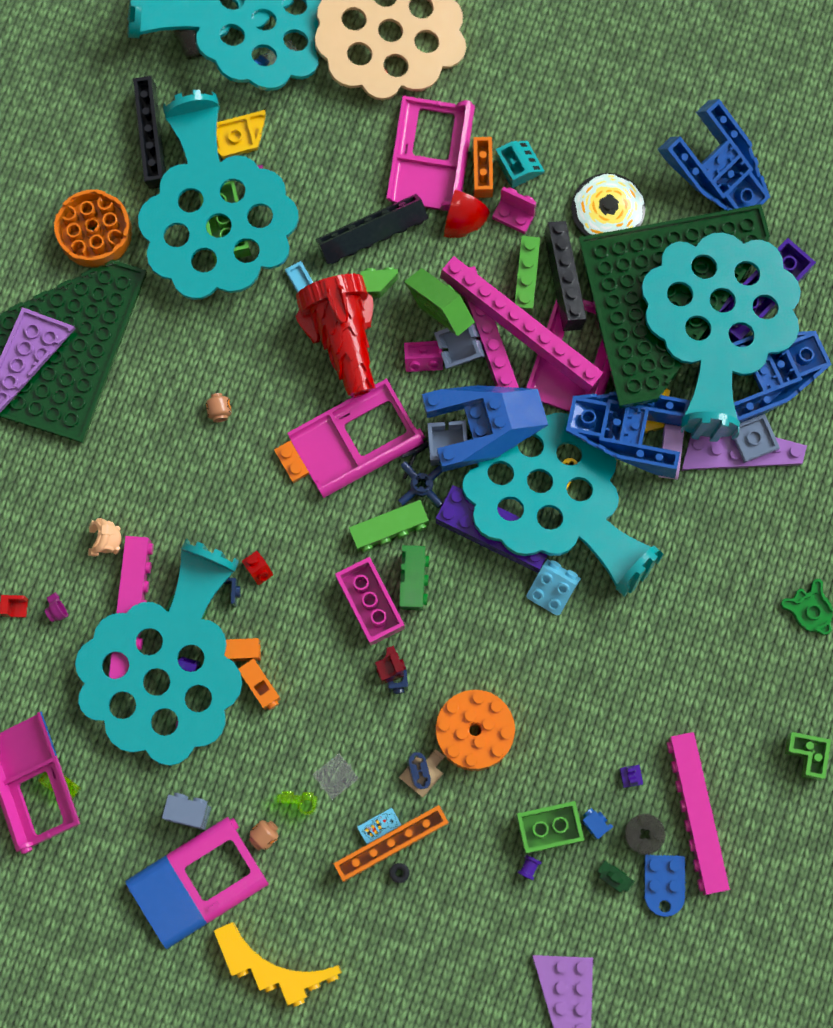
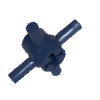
(421, 492)

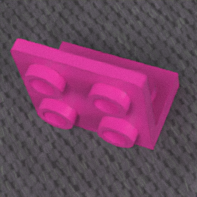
(515, 210)

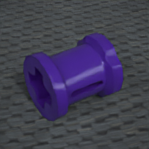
(529, 867)

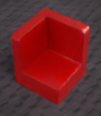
(13, 606)

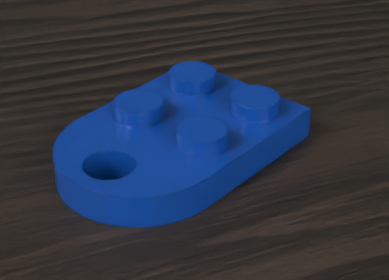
(664, 881)

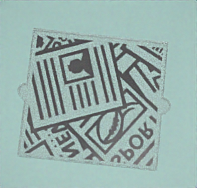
(335, 776)

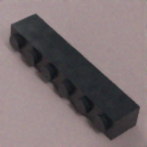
(149, 131)
(371, 229)
(564, 276)

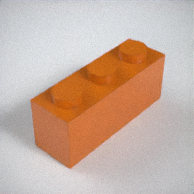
(483, 167)

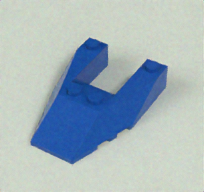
(730, 171)
(783, 375)
(496, 418)
(621, 431)

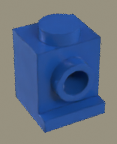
(596, 823)

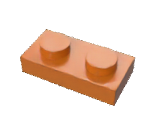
(291, 461)

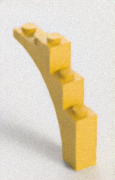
(292, 983)

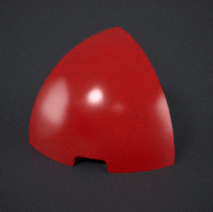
(465, 215)

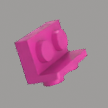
(423, 356)

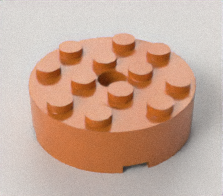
(91, 210)
(480, 710)

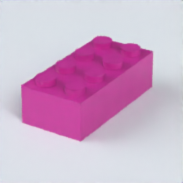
(370, 601)

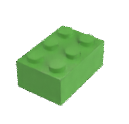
(550, 827)

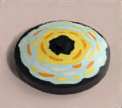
(607, 204)

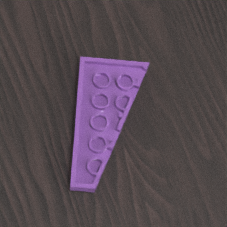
(27, 349)
(725, 455)
(567, 989)

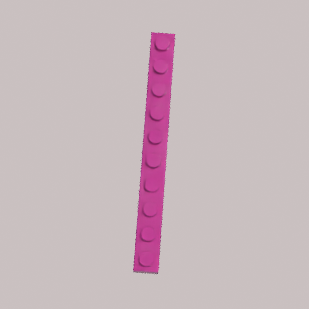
(521, 324)

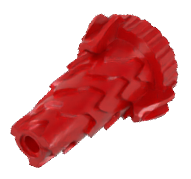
(339, 314)

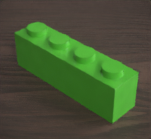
(527, 273)
(389, 526)

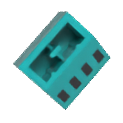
(518, 162)

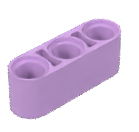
(673, 441)

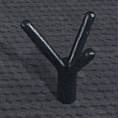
(414, 452)

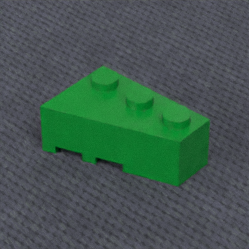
(413, 577)

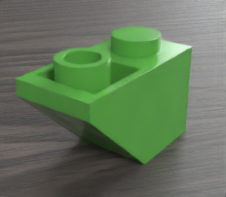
(379, 281)

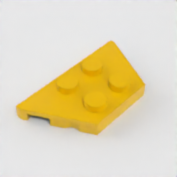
(240, 134)

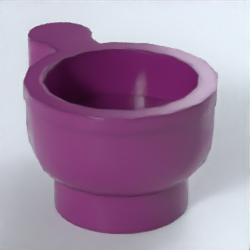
(56, 609)

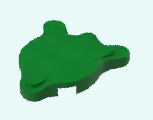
(811, 609)

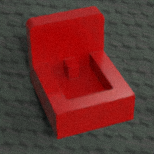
(257, 567)

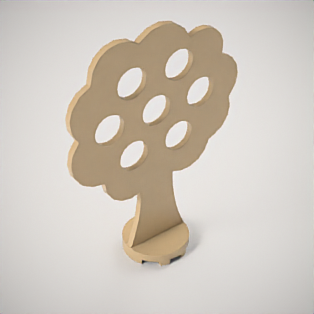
(423, 71)

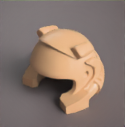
(108, 537)

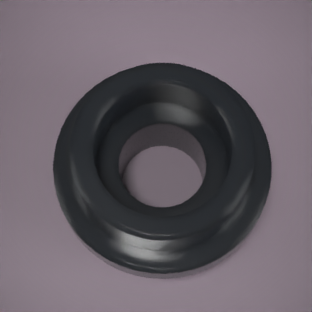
(404, 868)

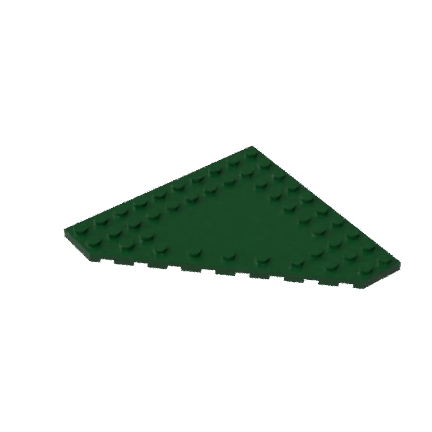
(615, 274)
(71, 382)

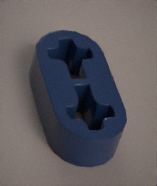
(414, 771)

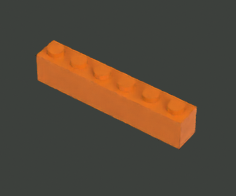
(391, 843)

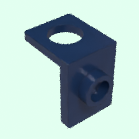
(235, 590)
(399, 688)

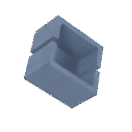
(461, 348)
(440, 437)
(186, 812)

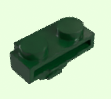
(615, 877)

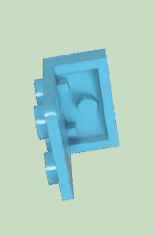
(553, 587)

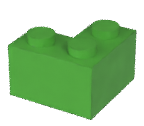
(813, 750)

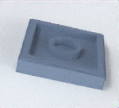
(755, 439)

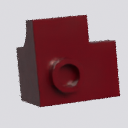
(390, 667)

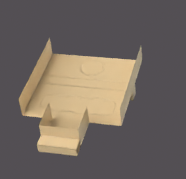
(435, 774)

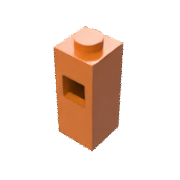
(243, 649)
(259, 685)

